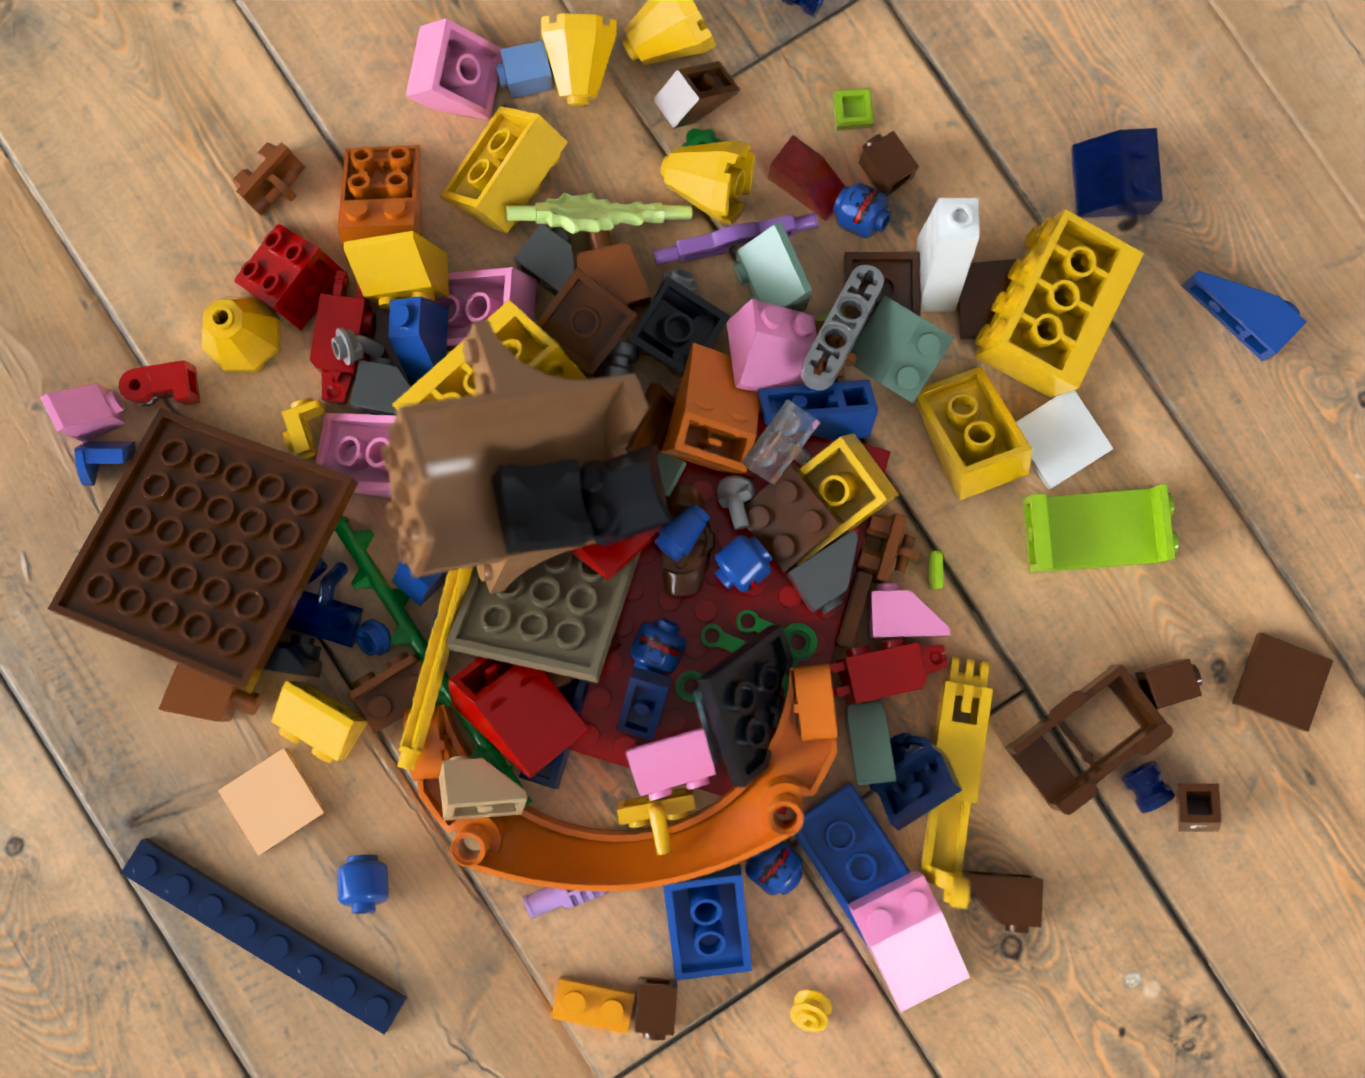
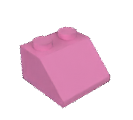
(454, 70)
(769, 345)
(671, 763)

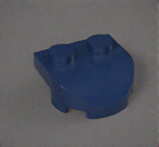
(921, 782)

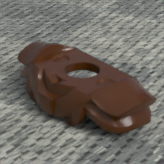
(687, 574)

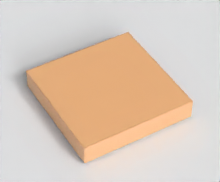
(272, 801)

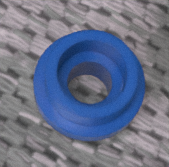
(373, 638)

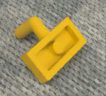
(642, 811)

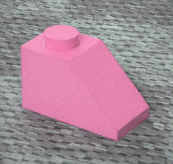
(85, 411)
(901, 614)

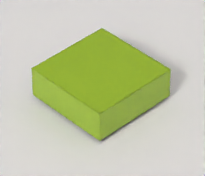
(853, 109)

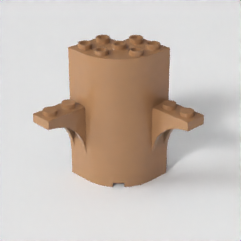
(450, 449)

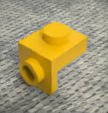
(298, 434)

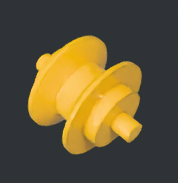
(811, 1010)

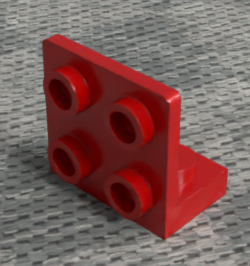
(289, 275)

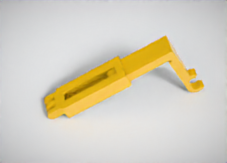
(965, 750)

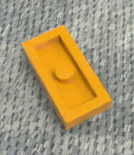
(593, 1005)

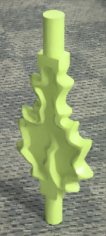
(593, 214)

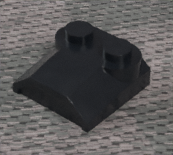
(674, 323)
(624, 495)
(296, 657)

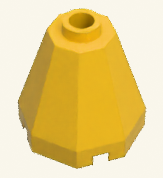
(667, 32)
(578, 54)
(712, 176)
(240, 334)

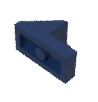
(643, 703)

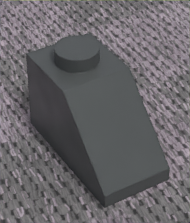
(547, 258)
(378, 387)
(825, 574)

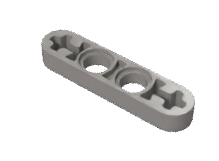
(844, 327)

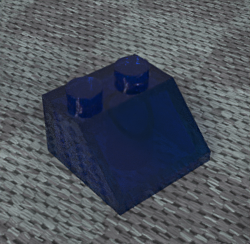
(1117, 174)

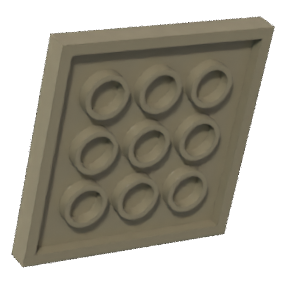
(547, 618)

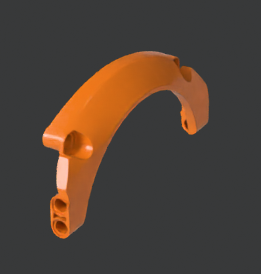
(581, 858)

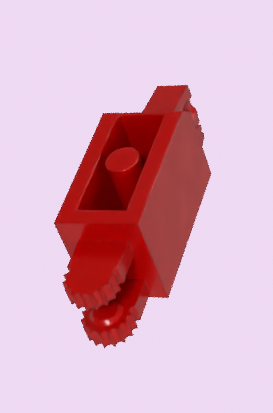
(332, 313)
(887, 671)

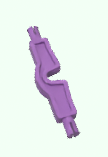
(721, 240)

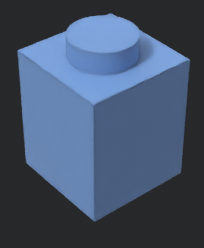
(525, 69)

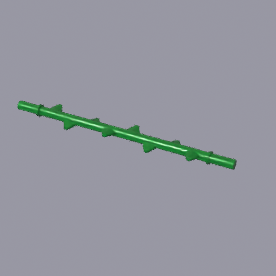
(408, 634)

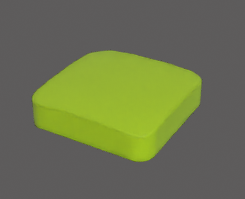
(935, 570)

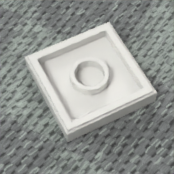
(1063, 438)

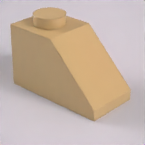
(477, 790)

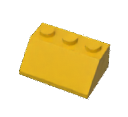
(504, 167)

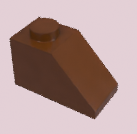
(694, 93)
(1009, 898)

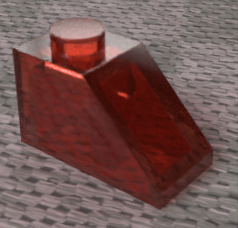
(806, 177)

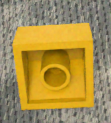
(398, 268)
(317, 720)

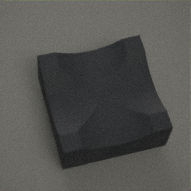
(541, 506)

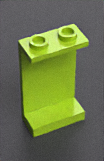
(1099, 529)

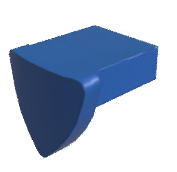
(92, 453)

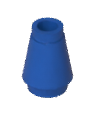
(679, 536)

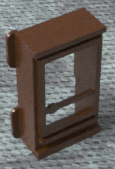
(1049, 772)

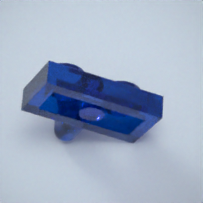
(323, 615)

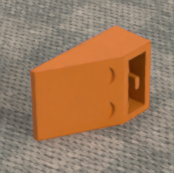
(380, 192)
(712, 418)

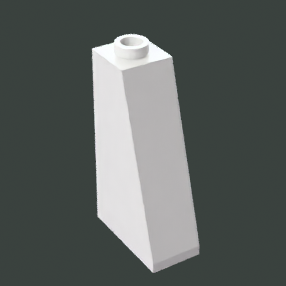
(946, 252)

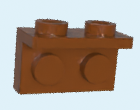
(388, 694)

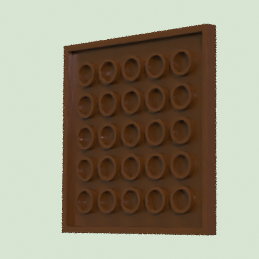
(204, 548)

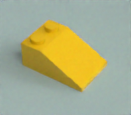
(973, 433)
(849, 483)

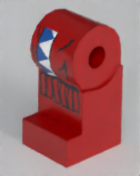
(161, 381)

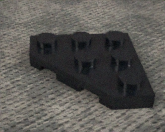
(746, 701)

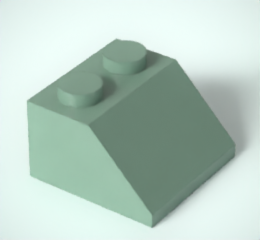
(773, 270)
(899, 348)

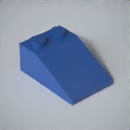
(708, 925)

